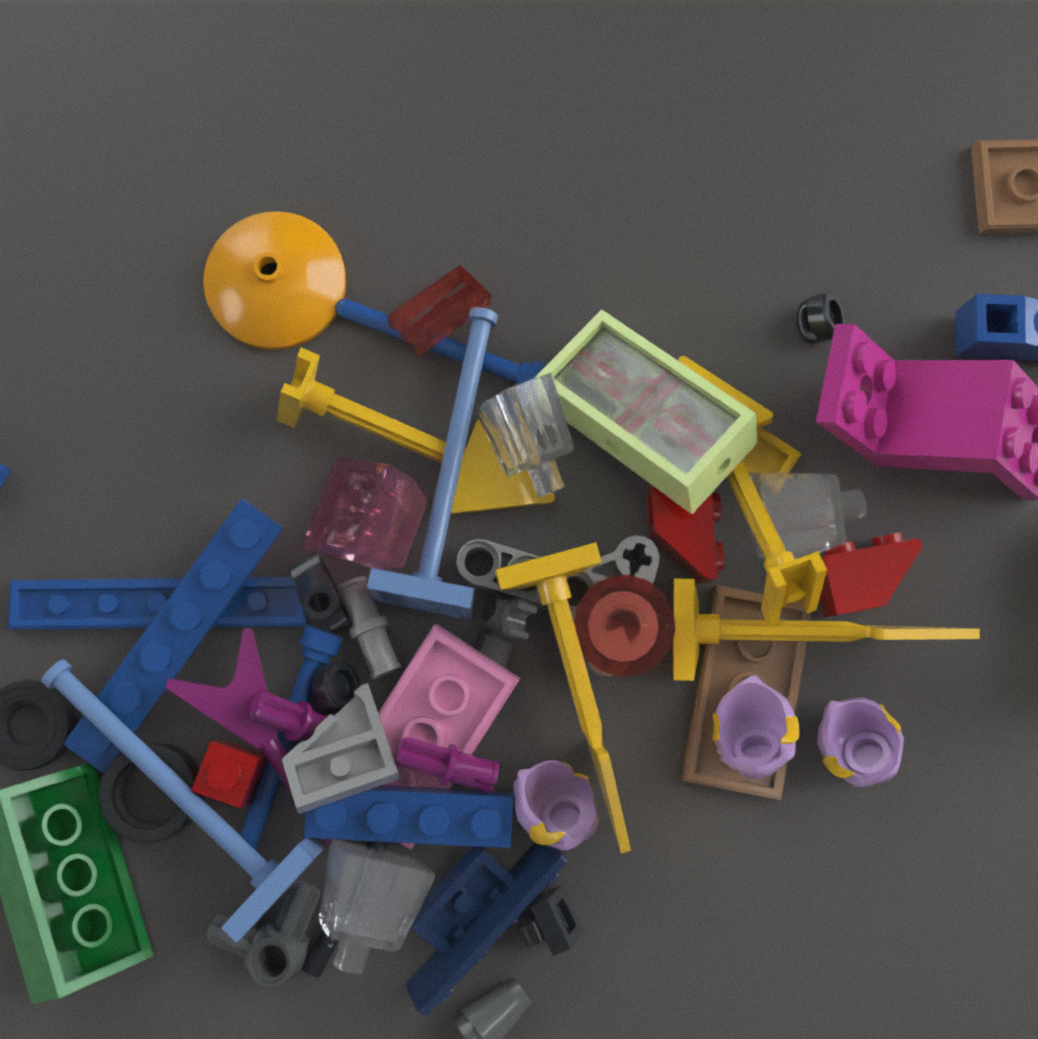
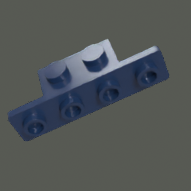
(471, 912)

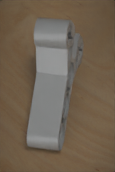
(612, 565)

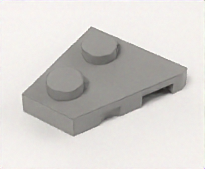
(342, 756)

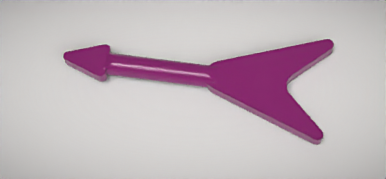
(231, 703)

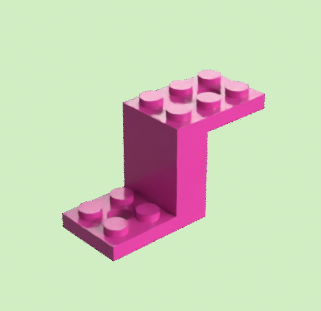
(932, 412)

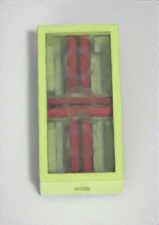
(651, 411)

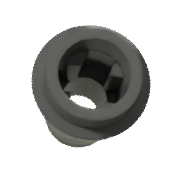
(493, 1013)

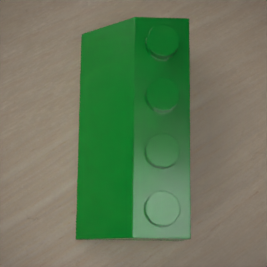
(66, 885)

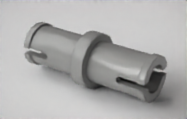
(368, 627)

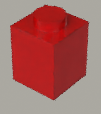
(230, 773)

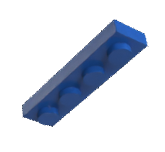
(417, 816)

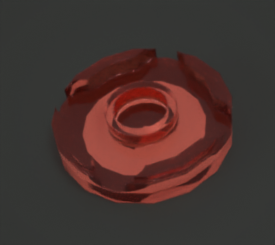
(624, 625)

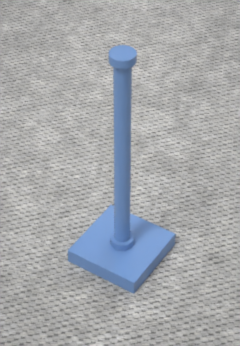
(424, 589)
(268, 877)

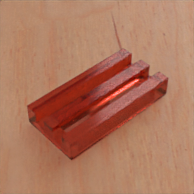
(413, 332)

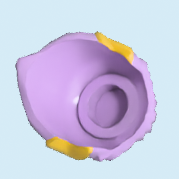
(755, 729)
(860, 741)
(555, 804)

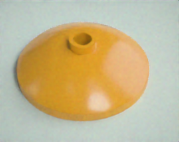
(280, 307)

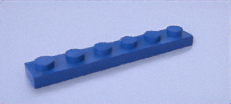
(179, 628)

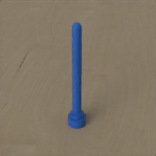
(447, 347)
(317, 649)

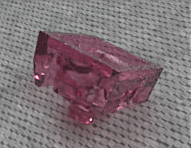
(366, 515)

